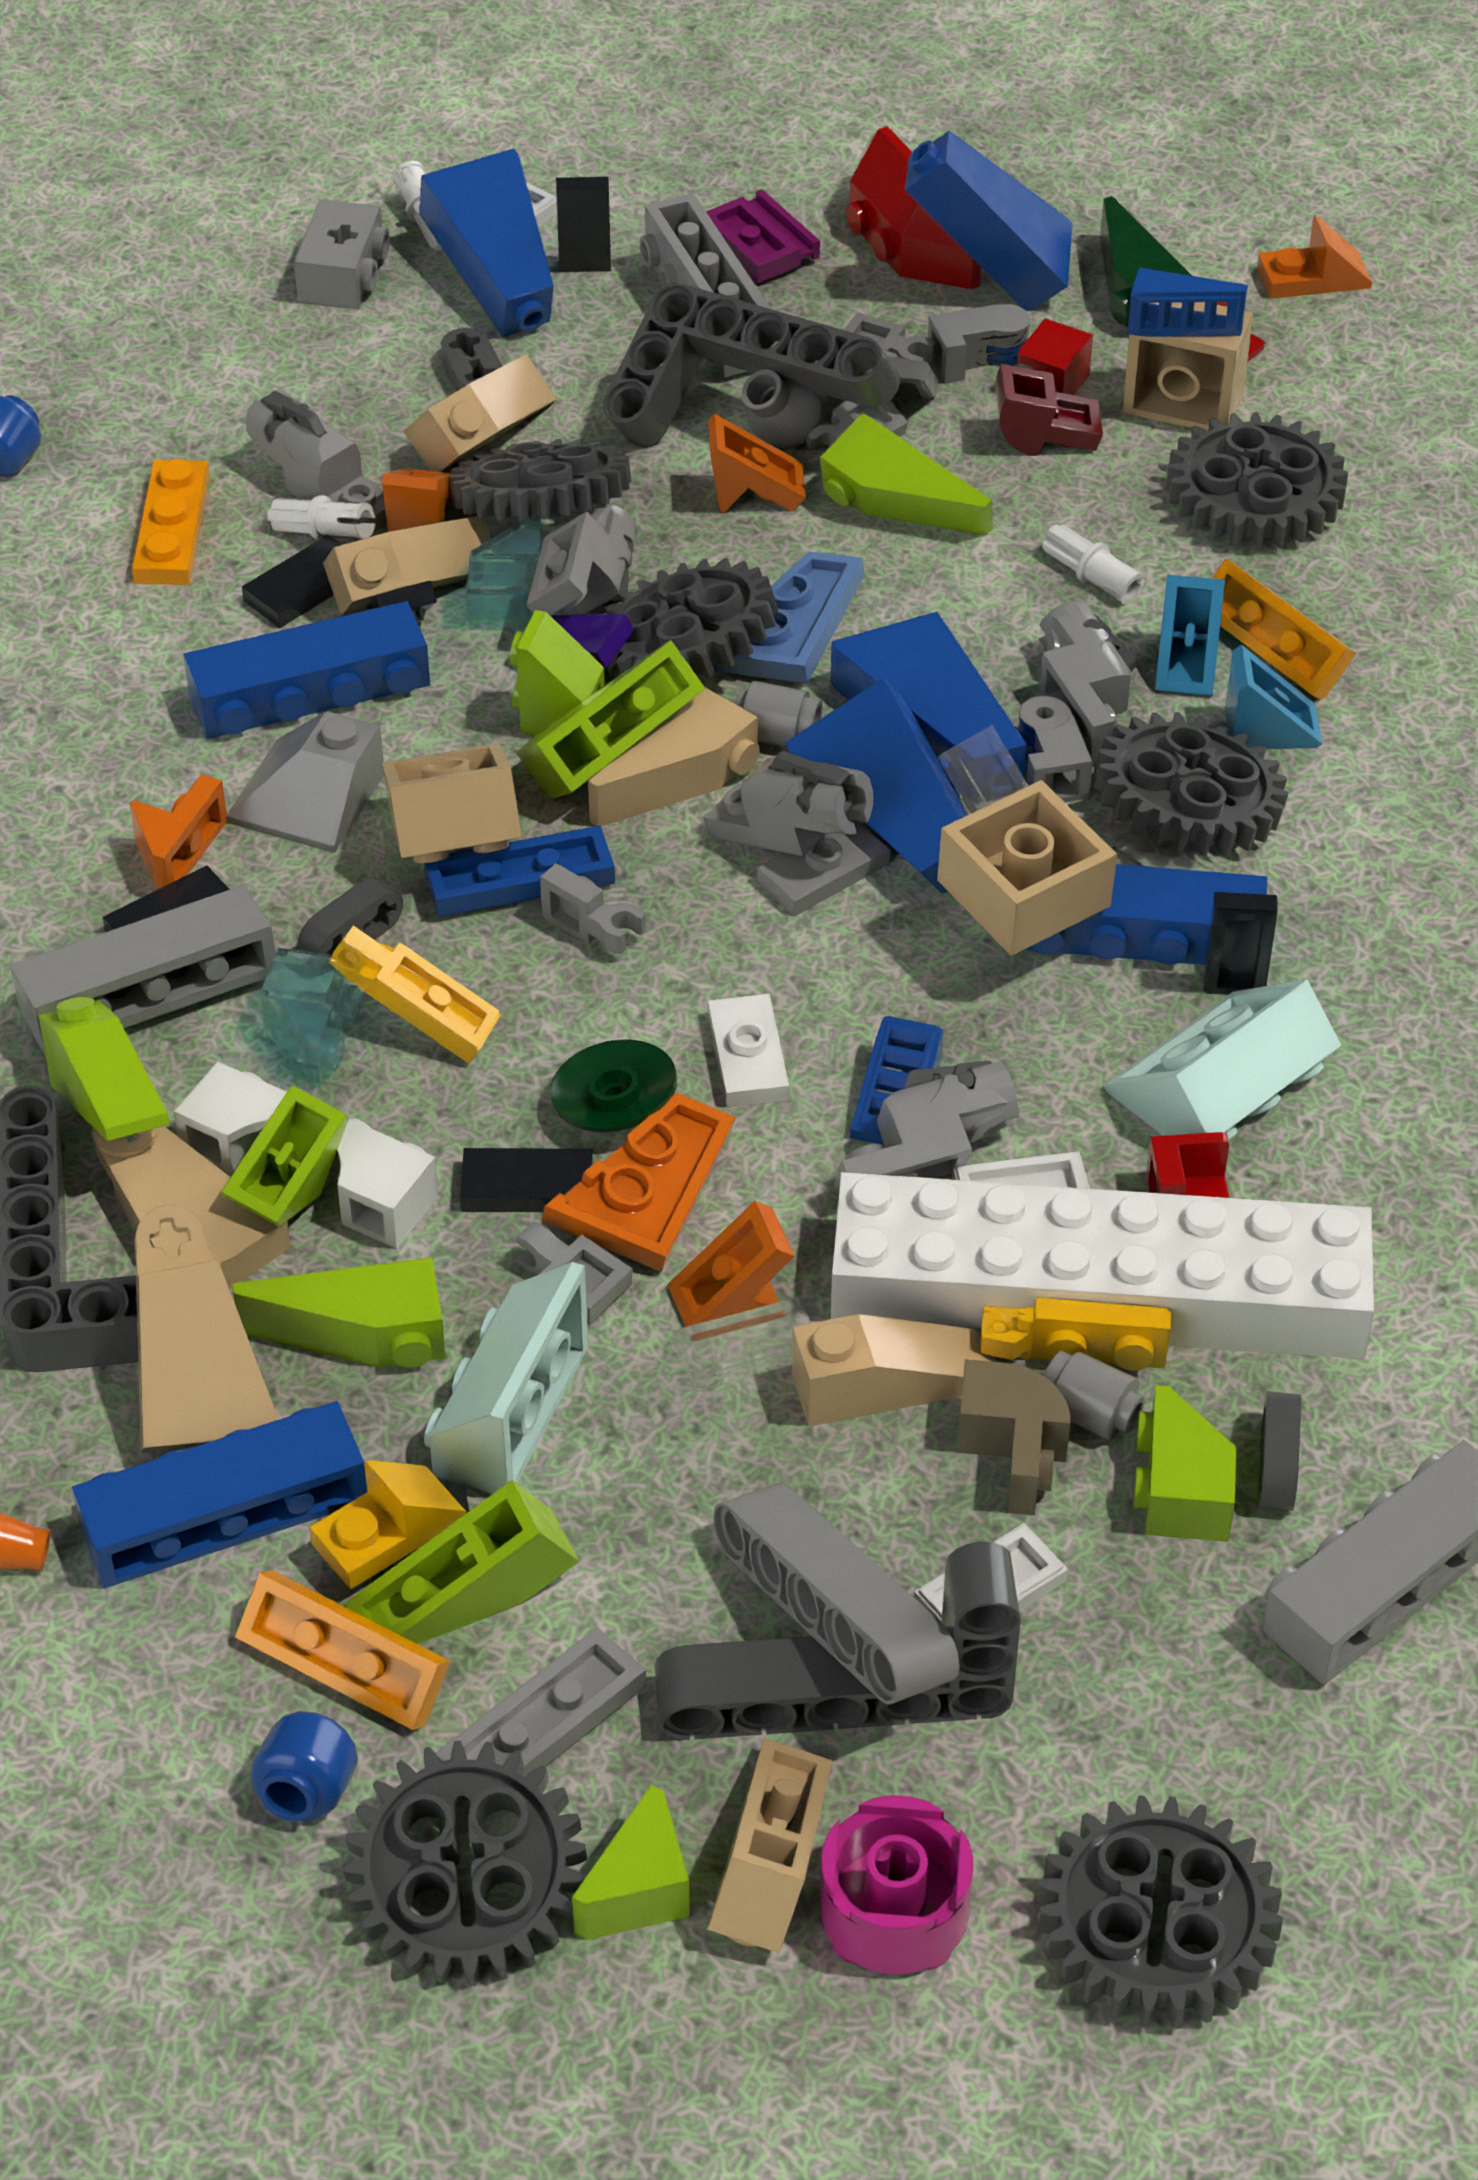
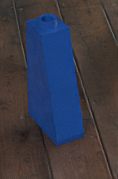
(993, 218)
(492, 238)
(931, 675)
(909, 786)

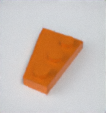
(648, 1185)

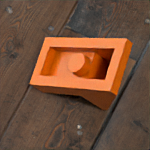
(1324, 267)
(749, 462)
(415, 497)
(178, 839)
(734, 1268)

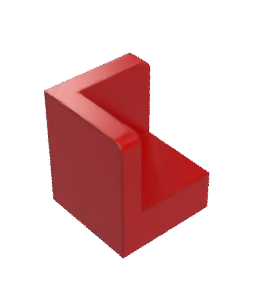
(1059, 351)
(1188, 1164)

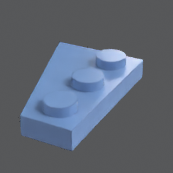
(810, 607)

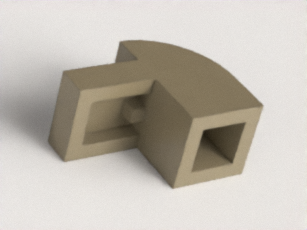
(1018, 1416)

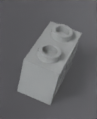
(340, 254)

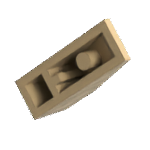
(479, 413)
(402, 559)
(678, 760)
(877, 1365)
(771, 1846)

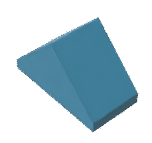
(1189, 635)
(1268, 706)

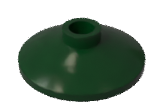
(613, 1085)

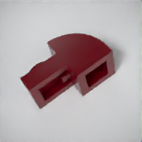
(1037, 414)

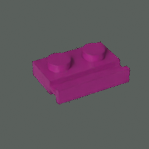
(764, 235)

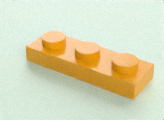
(171, 522)
(1280, 632)
(342, 1649)

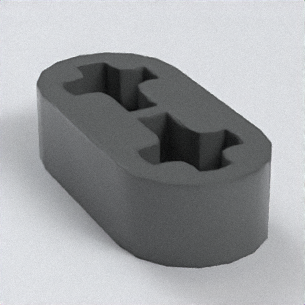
(462, 369)
(367, 906)
(1279, 1451)

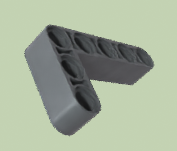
(701, 334)
(42, 1315)
(803, 1688)

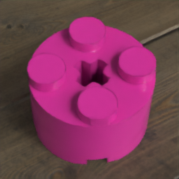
(895, 1886)

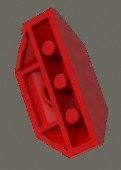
(897, 224)

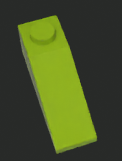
(898, 482)
(610, 721)
(99, 1069)
(355, 1313)
(471, 1569)

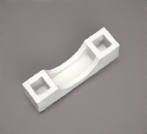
(380, 1180)

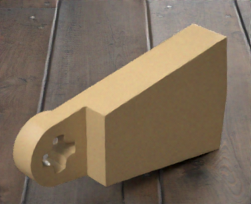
(167, 1170)
(191, 1343)

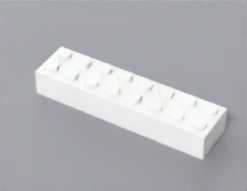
(1222, 1266)

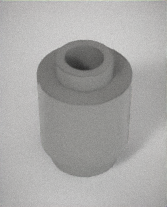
(780, 711)
(1096, 1393)

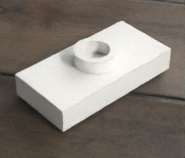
(748, 1050)

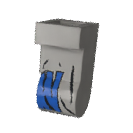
(977, 338)
(1055, 748)

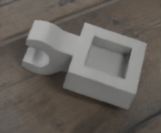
(580, 909)
(604, 1273)

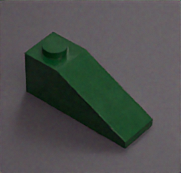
(1125, 249)

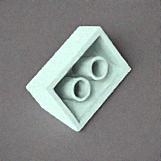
(1229, 1061)
(511, 1382)

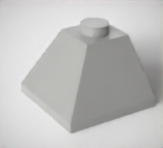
(313, 782)

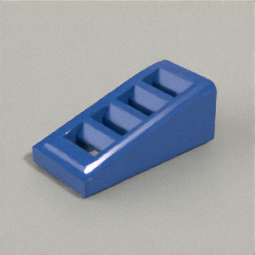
(1169, 321)
(900, 1046)

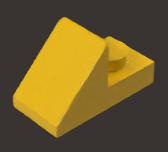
(395, 1517)

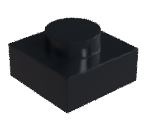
(419, 597)

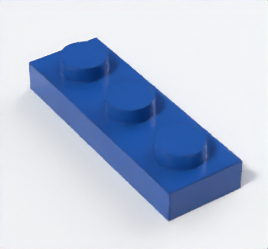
(512, 875)

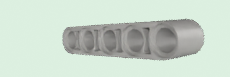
(836, 1593)

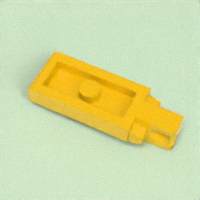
(417, 992)
(1109, 1332)

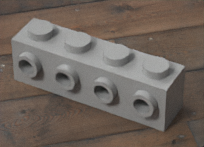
(691, 251)
(153, 962)
(1379, 1568)

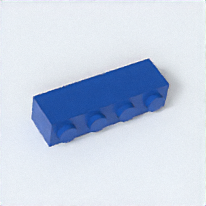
(307, 669)
(1153, 916)
(219, 1493)

